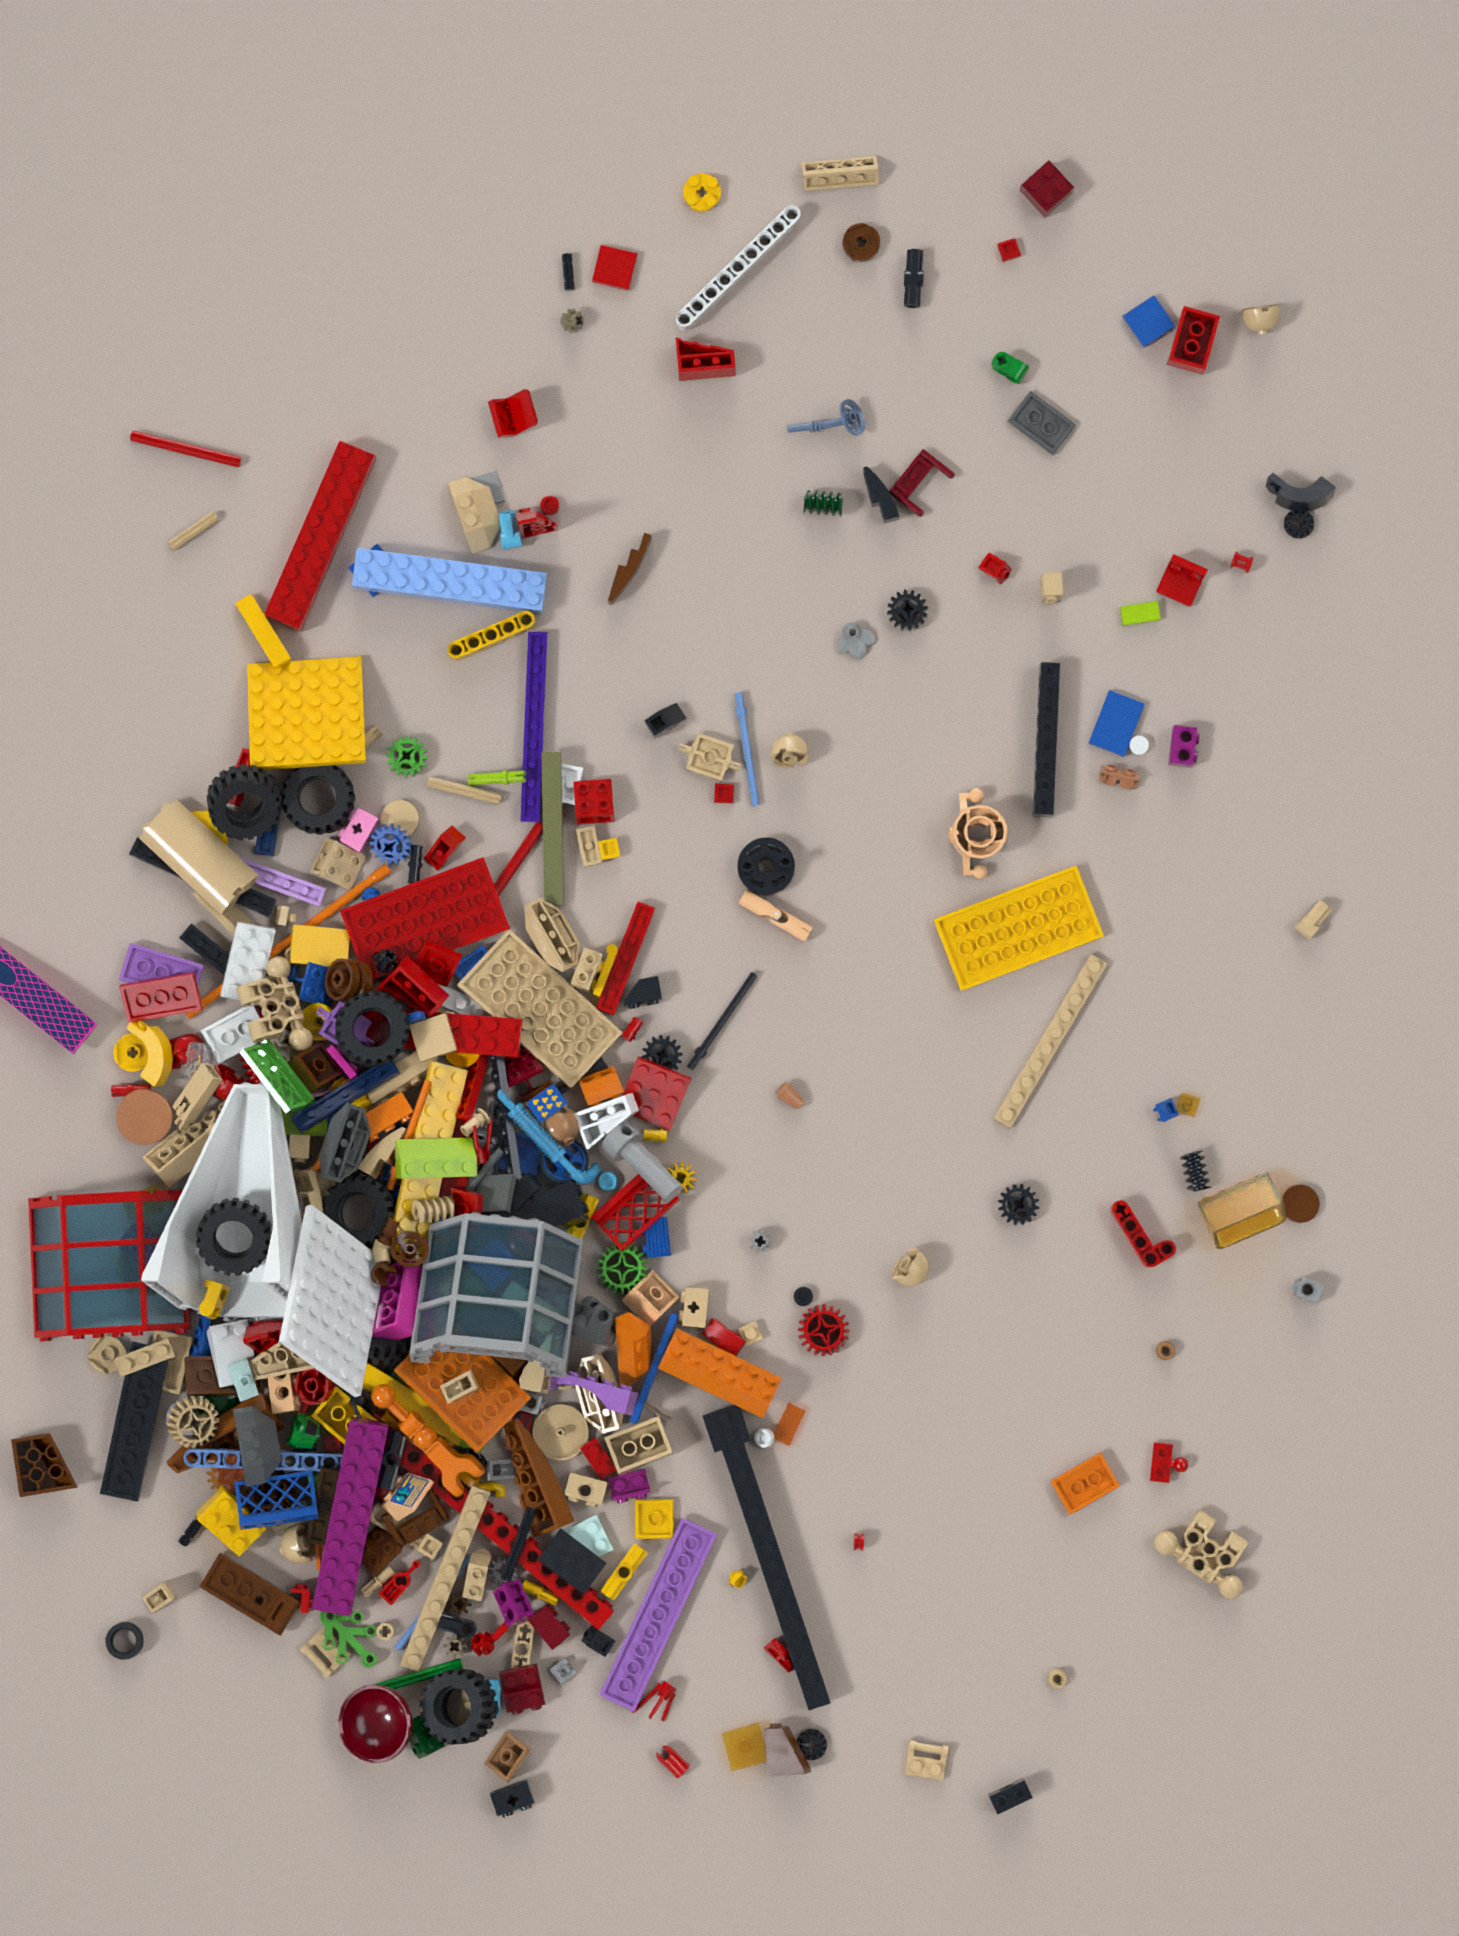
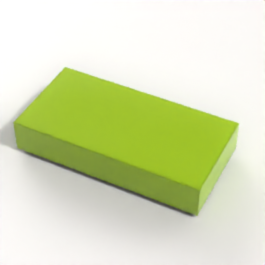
(1140, 613)

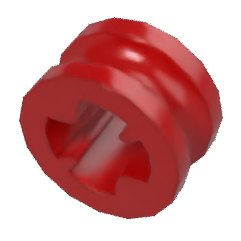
(858, 1542)

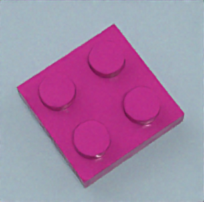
(339, 1056)

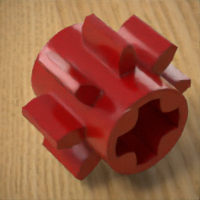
(482, 1644)

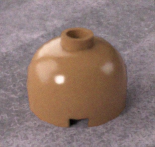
(562, 1127)

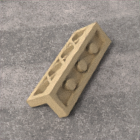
(840, 175)

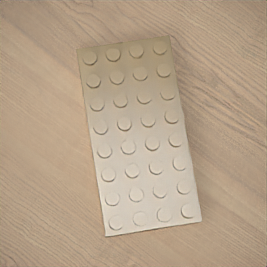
(557, 1020)

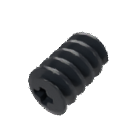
(1195, 1171)

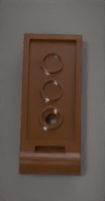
(240, 1589)

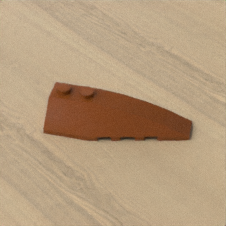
(226, 1433)
(536, 1481)

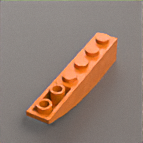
(384, 1117)

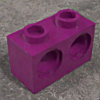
(1178, 745)
(513, 1603)

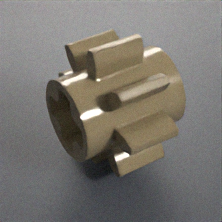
(572, 320)
(455, 1651)

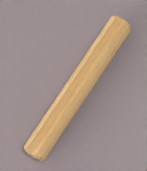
(464, 790)

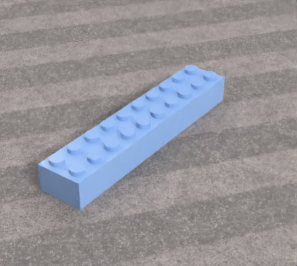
(449, 581)

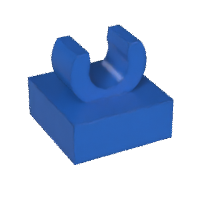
(1166, 1110)

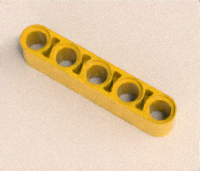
(484, 643)

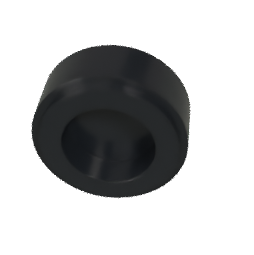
(803, 1296)

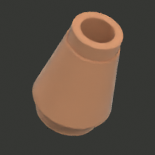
(789, 1095)

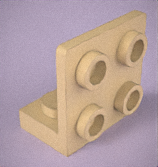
(337, 863)

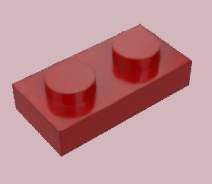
(598, 1458)

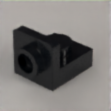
(597, 1640)

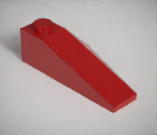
(534, 523)

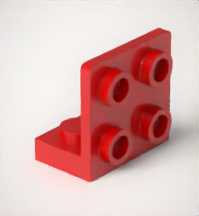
(1181, 580)
(593, 801)

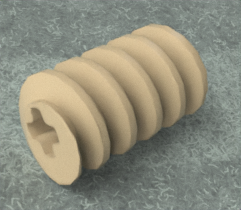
(433, 1208)

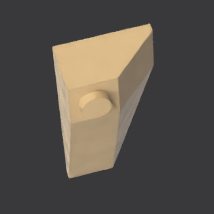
(277, 1361)

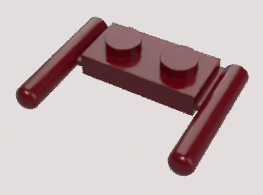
(914, 476)

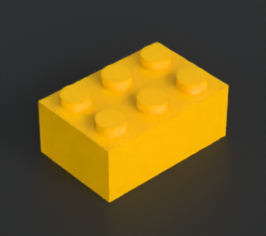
(221, 1518)

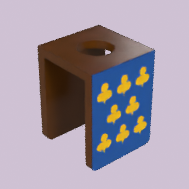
(545, 1101)

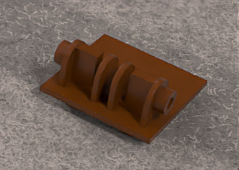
(379, 1550)

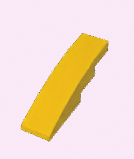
(263, 631)

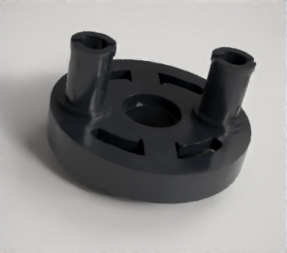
(782, 861)

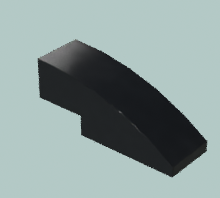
(880, 496)

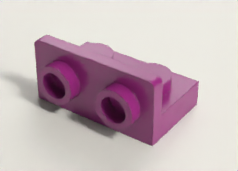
(629, 1485)

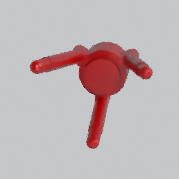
(480, 1153)
(665, 1691)

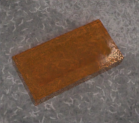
(788, 1424)

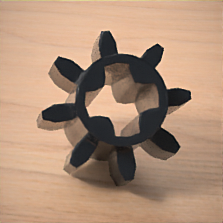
(386, 960)

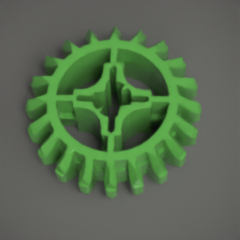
(605, 1269)

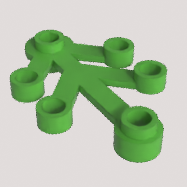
(346, 1634)

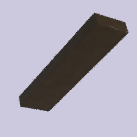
(324, 1498)

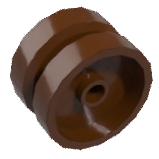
(347, 979)

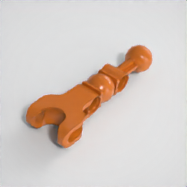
(425, 1437)

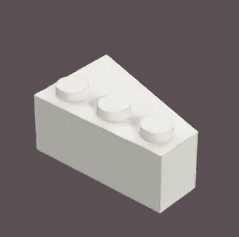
(600, 1119)

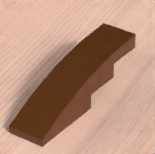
(626, 574)

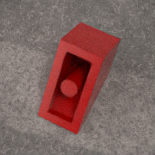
(444, 847)

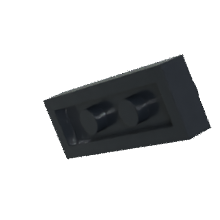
(205, 948)

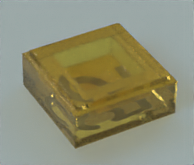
(1187, 1104)

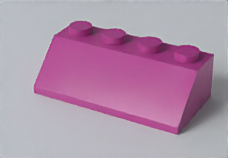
(398, 1303)

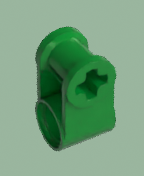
(1011, 368)

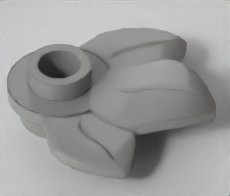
(857, 643)

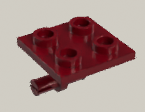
(522, 1069)

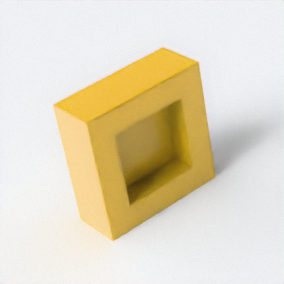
(609, 849)

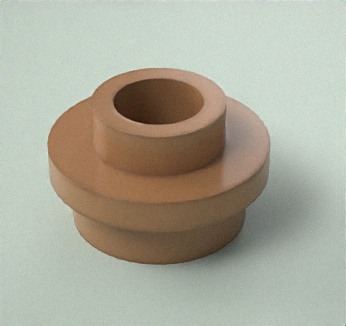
(1170, 1346)

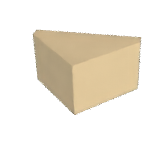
(459, 1387)
(159, 1597)

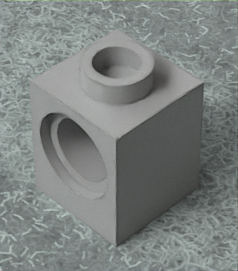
(1314, 1296)
(539, 1406)

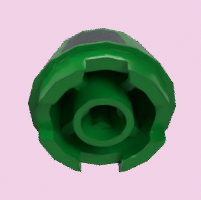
(303, 1432)

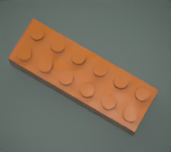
(719, 1373)

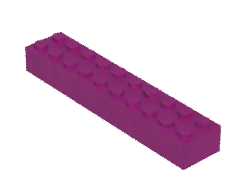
(350, 1516)

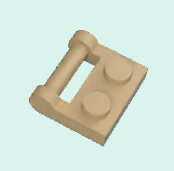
(330, 1654)
(926, 1766)

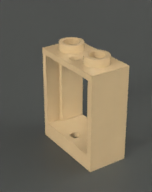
(589, 961)

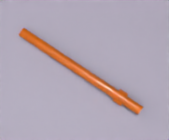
(411, 1128)

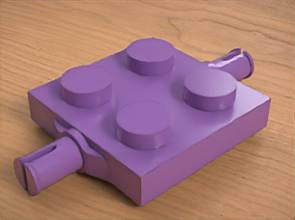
(328, 1030)

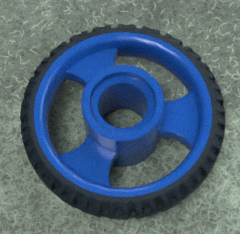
(559, 1176)

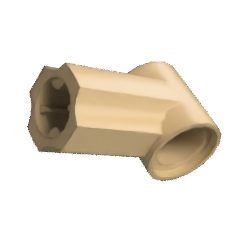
(1310, 923)

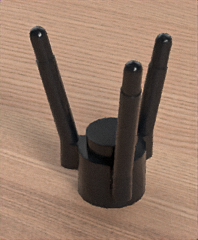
(360, 1400)

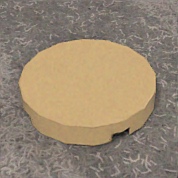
(401, 813)
(103, 1353)

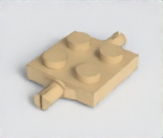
(709, 757)

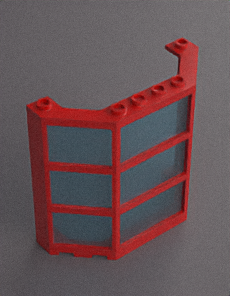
(92, 1261)

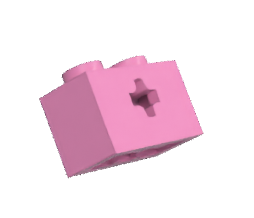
(368, 824)

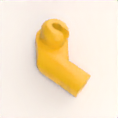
(492, 1486)

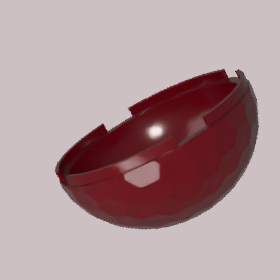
(375, 1723)

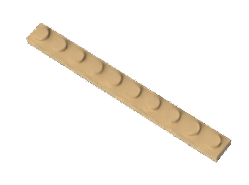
(1050, 1041)
(445, 1578)

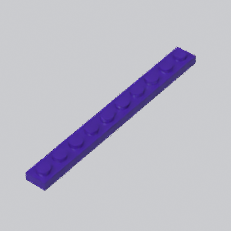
(534, 726)

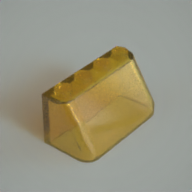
(1242, 1211)

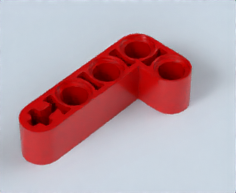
(1139, 1232)

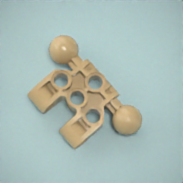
(261, 1029)
(1233, 1546)

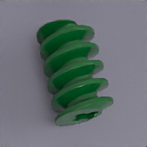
(823, 503)

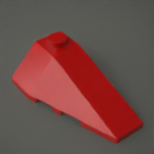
(262, 1335)

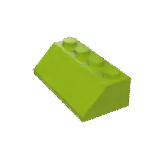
(435, 1158)

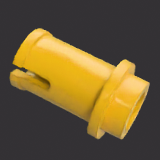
(655, 1135)

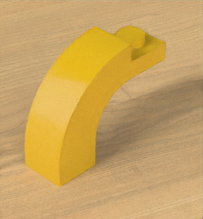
(159, 1052)

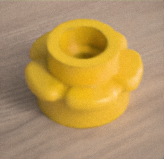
(737, 1579)

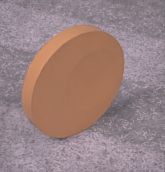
(144, 1116)

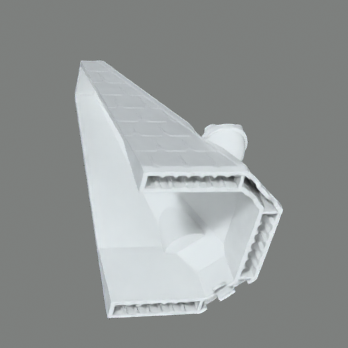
(246, 1161)

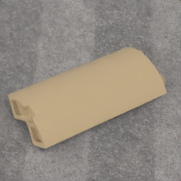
(198, 856)

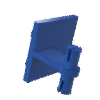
(313, 984)

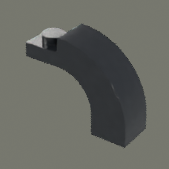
(1300, 498)

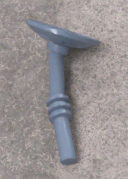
(846, 420)

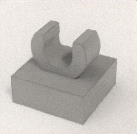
(563, 1671)

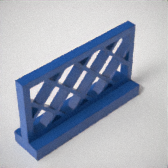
(282, 1516)

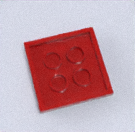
(656, 1092)

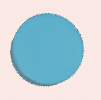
(607, 1181)

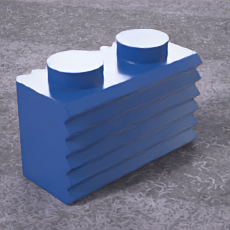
(657, 1239)

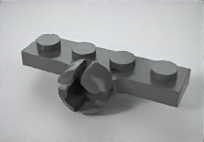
(495, 1142)

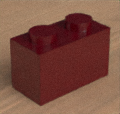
(549, 1626)

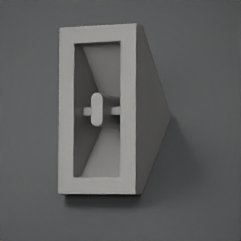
(500, 1469)

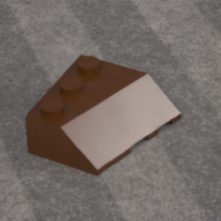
(40, 1466)

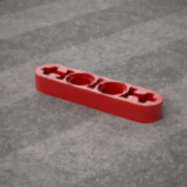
(472, 1088)

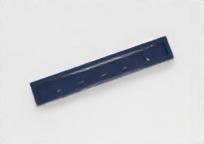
(344, 1094)

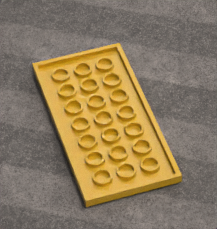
(1018, 928)

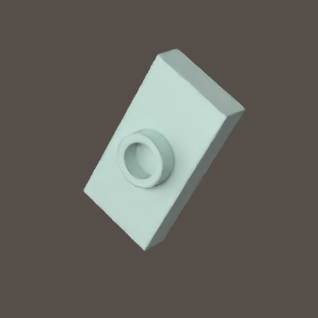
(243, 1379)

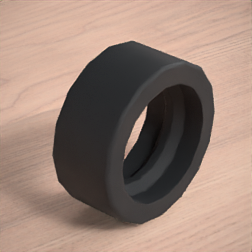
(124, 1655)

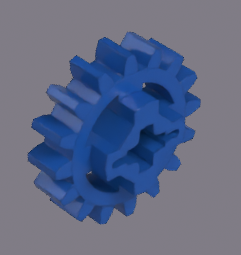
(387, 836)

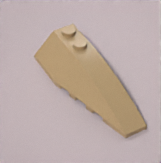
(180, 1150)

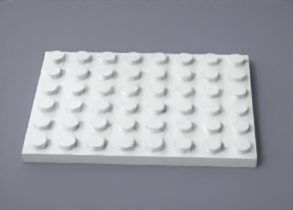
(331, 1302)

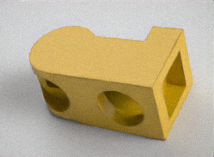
(214, 1299)

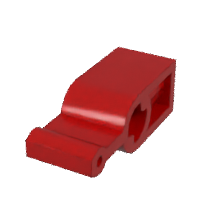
(399, 1588)

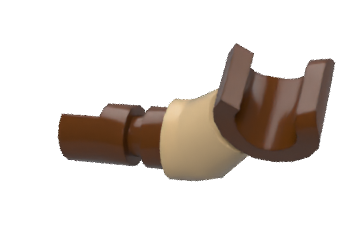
(382, 1253)

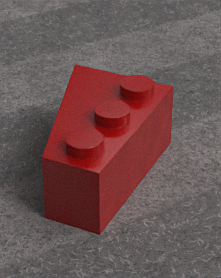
(703, 361)

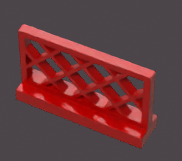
(621, 1200)

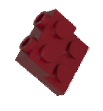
(522, 1688)

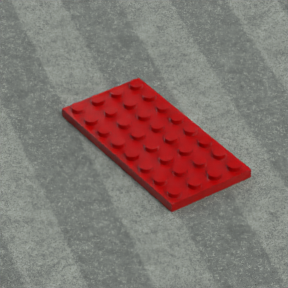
(441, 909)

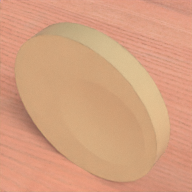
(560, 1432)

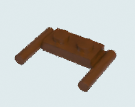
(418, 1525)

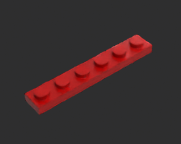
(625, 958)

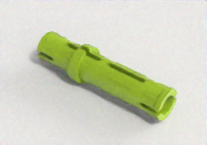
(497, 777)

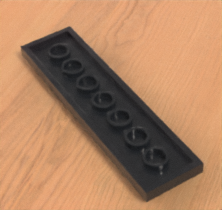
(133, 1430)

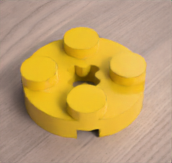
(693, 199)
(126, 1061)

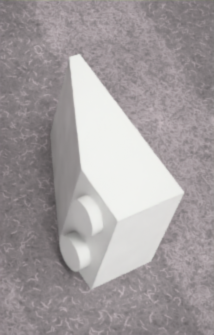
(228, 1347)

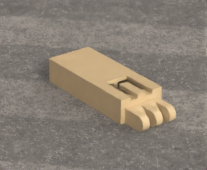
(195, 1096)

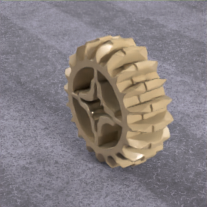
(207, 1418)

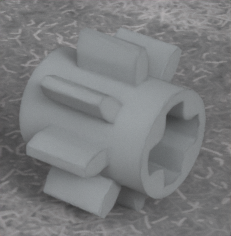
(763, 1245)

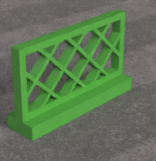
(277, 1075)

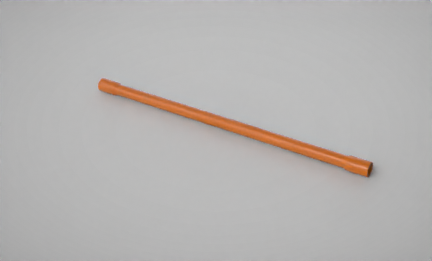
(375, 877)

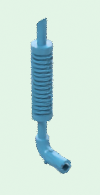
(546, 1142)

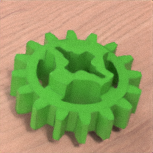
(401, 750)

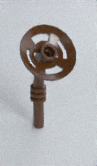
(409, 1249)

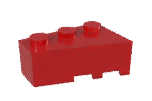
(414, 987)

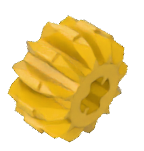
(684, 1171)

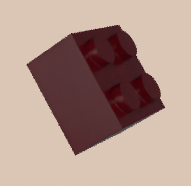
(1047, 189)

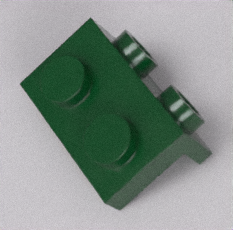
(421, 1741)

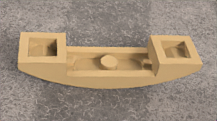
(426, 1544)

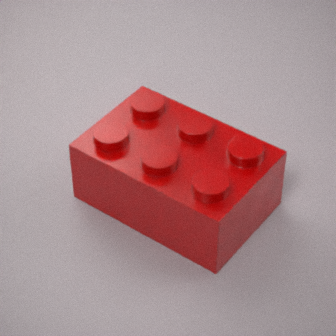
(1193, 340)

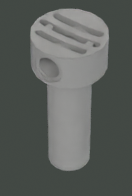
(625, 1143)

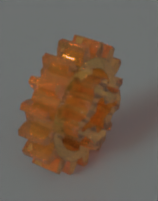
(217, 1483)

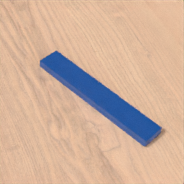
(654, 1368)

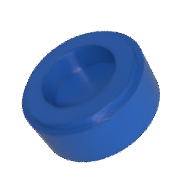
(416, 1017)

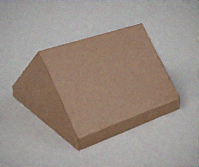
(507, 1756)

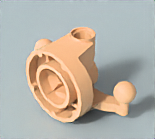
(971, 817)

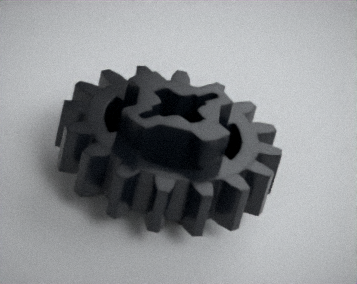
(899, 611)
(653, 1052)
(1026, 1209)

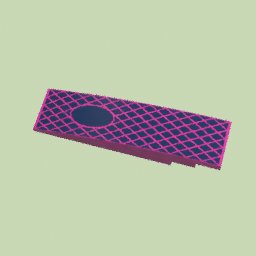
(43, 1004)

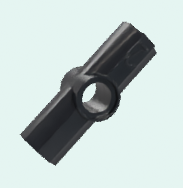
(913, 278)
(389, 1473)

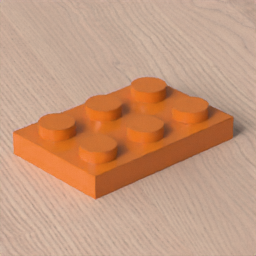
(1084, 1483)

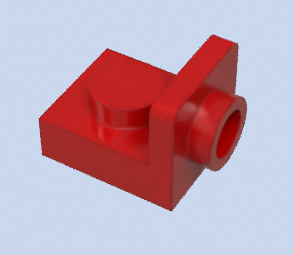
(995, 568)

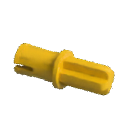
(540, 1592)

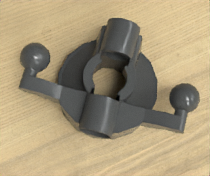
(594, 1323)

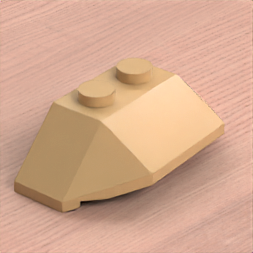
(476, 513)
(552, 935)
(592, 1407)

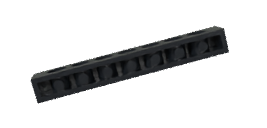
(1046, 739)

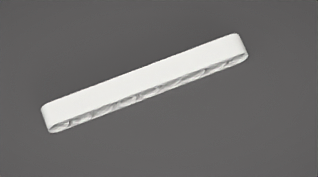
(741, 259)

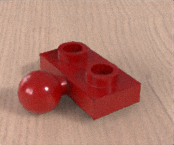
(1163, 1462)

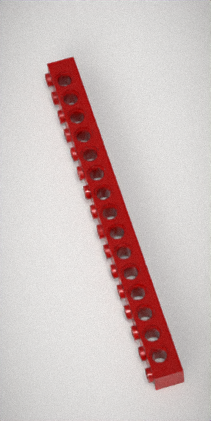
(596, 1618)

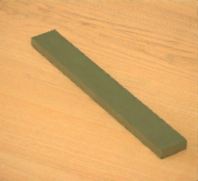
(552, 827)

